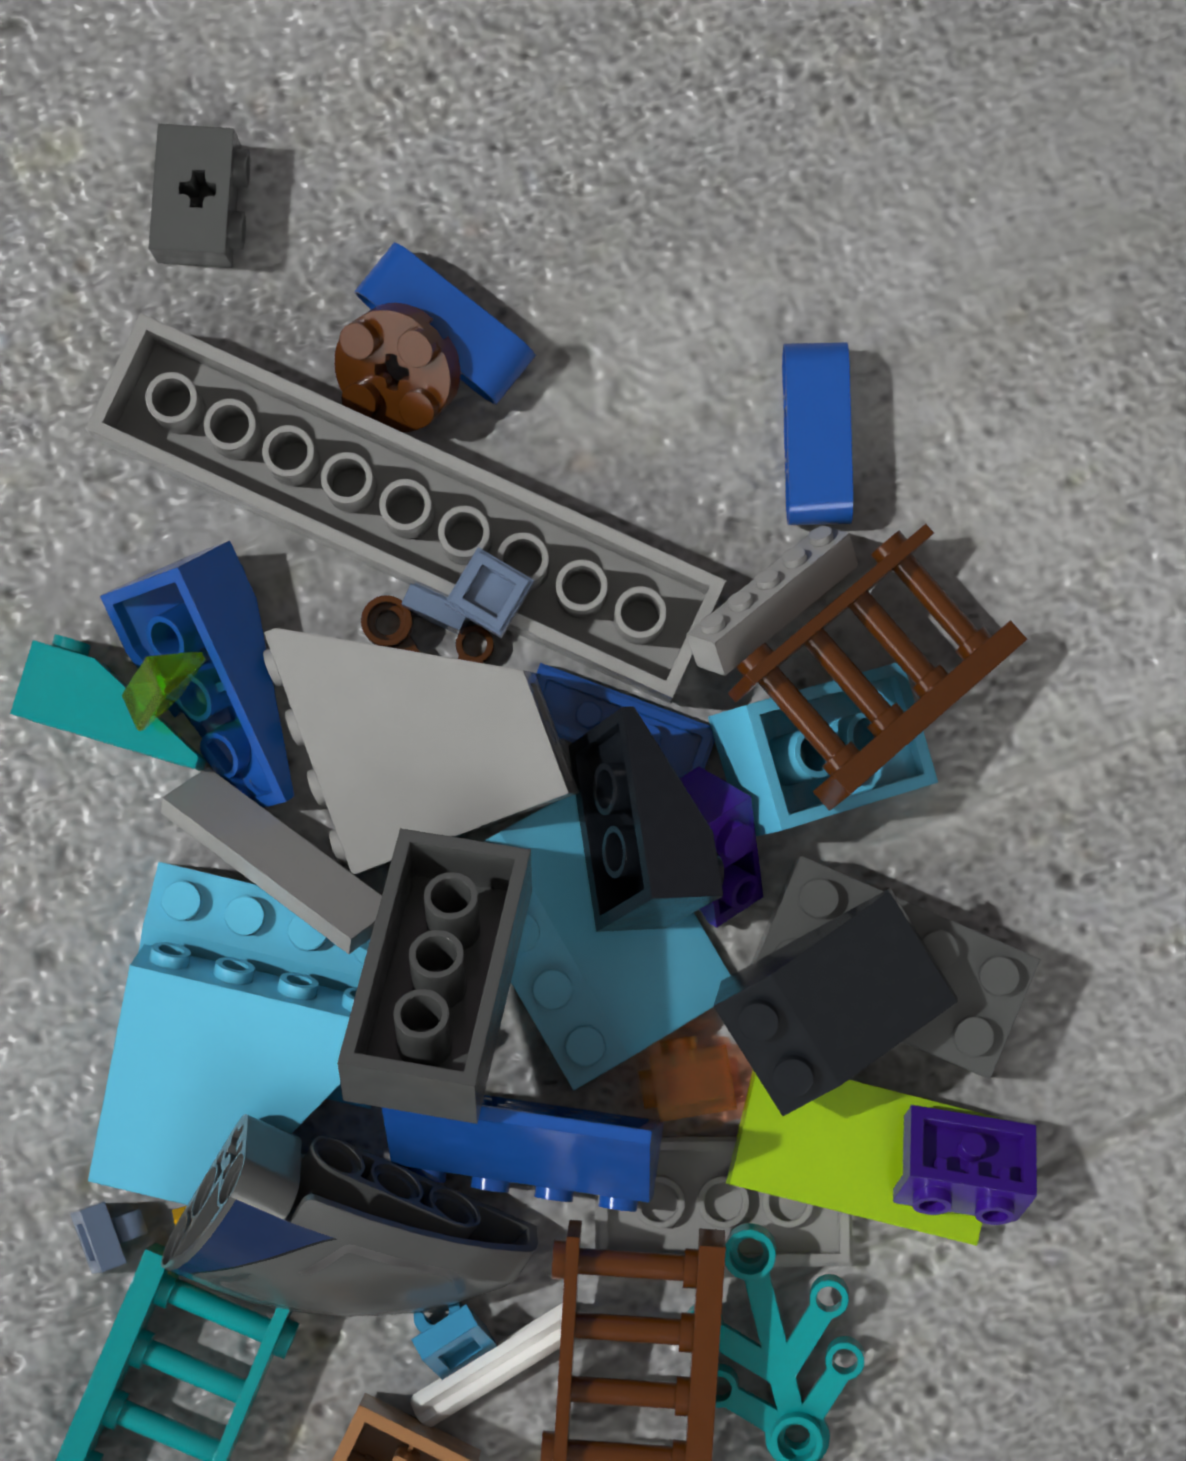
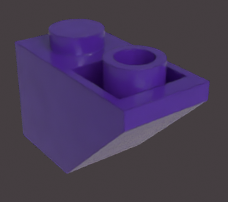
(733, 826)

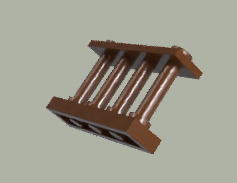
(889, 724)
(693, 1332)

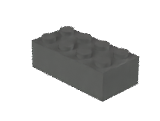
(981, 970)
(436, 976)

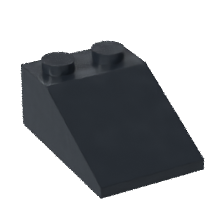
(640, 830)
(833, 1001)

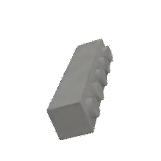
(772, 600)

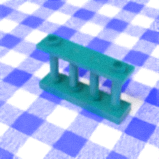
(134, 1345)

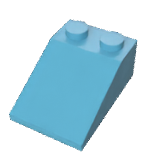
(781, 768)

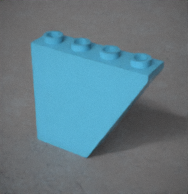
(201, 1051)

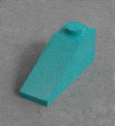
(84, 697)

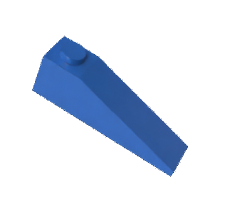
(231, 701)

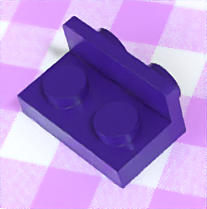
(967, 1165)

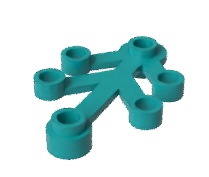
(781, 1358)

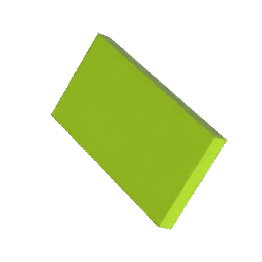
(838, 1155)

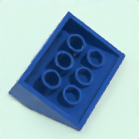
(534, 1145)

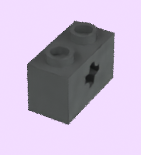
(183, 163)

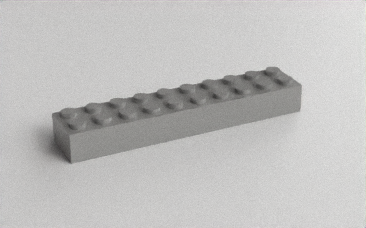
(400, 503)

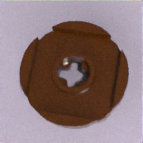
(370, 388)

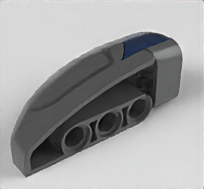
(338, 1231)

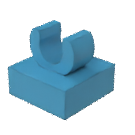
(453, 1340)

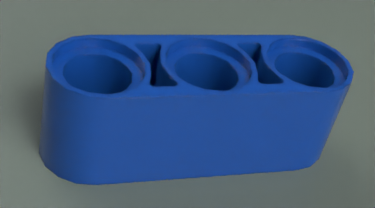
(487, 350)
(817, 433)

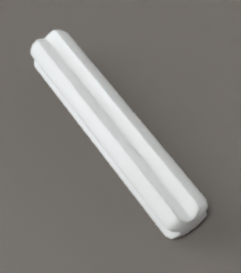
(490, 1370)

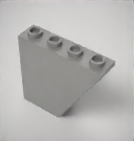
(414, 741)

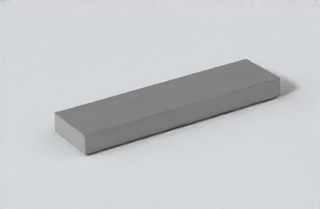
(275, 858)

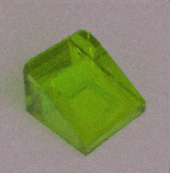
(159, 685)

